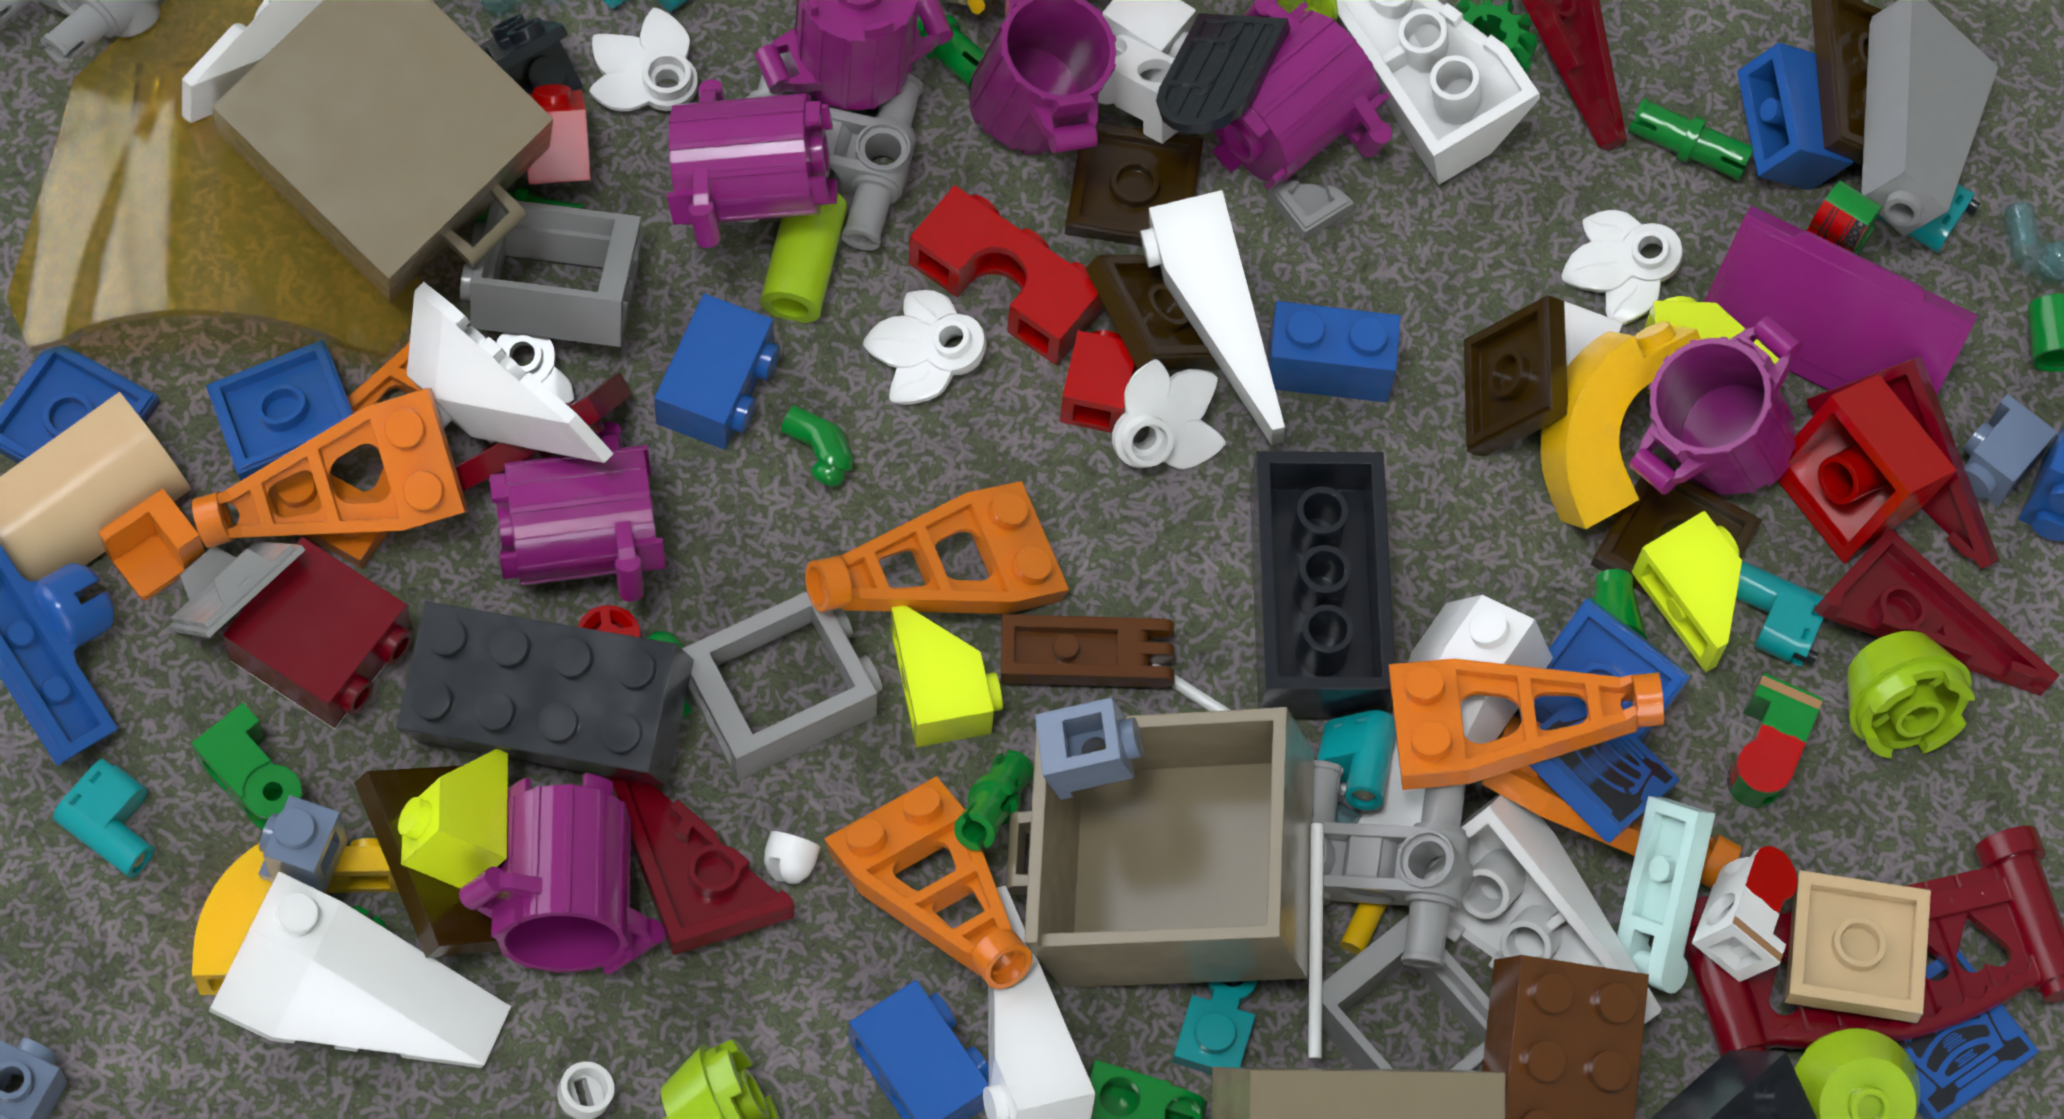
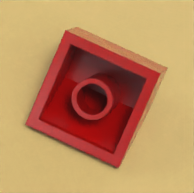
(1863, 467)

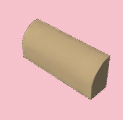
(78, 486)

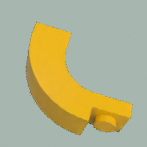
(1583, 448)
(241, 892)

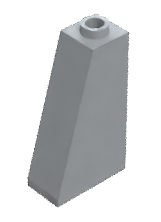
(1919, 111)

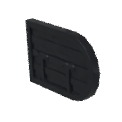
(1218, 70)

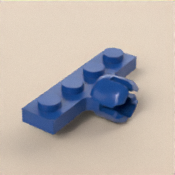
(37, 660)

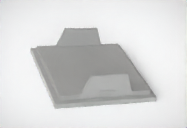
(224, 584)

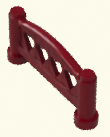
(2003, 899)

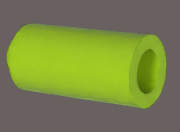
(803, 263)

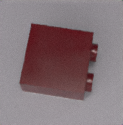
(320, 635)

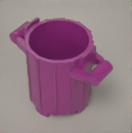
(852, 49)
(1044, 76)
(1307, 99)
(747, 160)
(1722, 413)
(579, 518)
(564, 881)

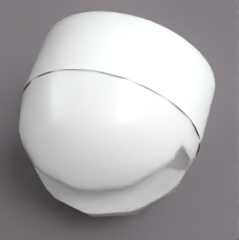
(789, 857)
(597, 1087)

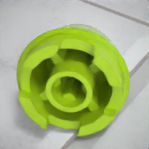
(1907, 693)
(1859, 1077)
(716, 1086)

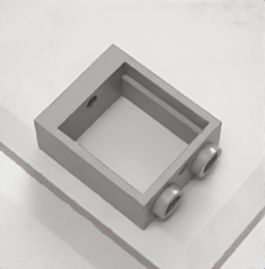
(551, 311)
(751, 752)
(1373, 968)

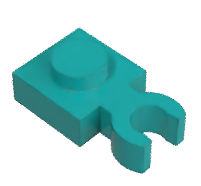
(1215, 1029)

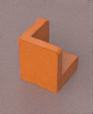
(151, 544)

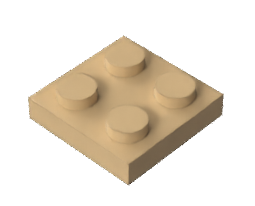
(1858, 946)

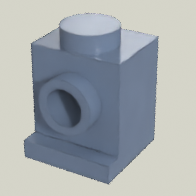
(2005, 450)
(1072, 734)
(303, 843)
(41, 1084)

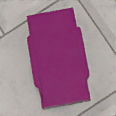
(1836, 304)

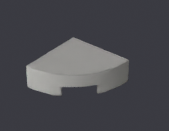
(1309, 206)

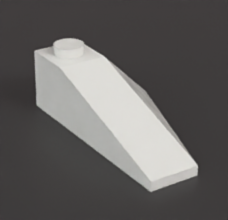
(1444, 79)
(486, 388)
(1530, 895)
(1031, 1050)

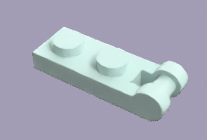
(1664, 889)

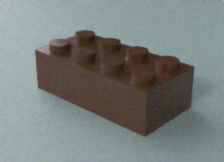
(1565, 1038)

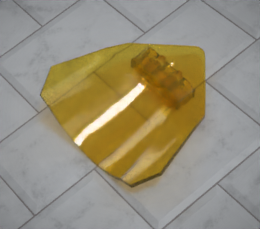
(171, 219)

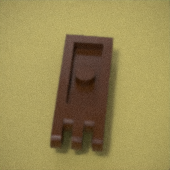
(1086, 651)

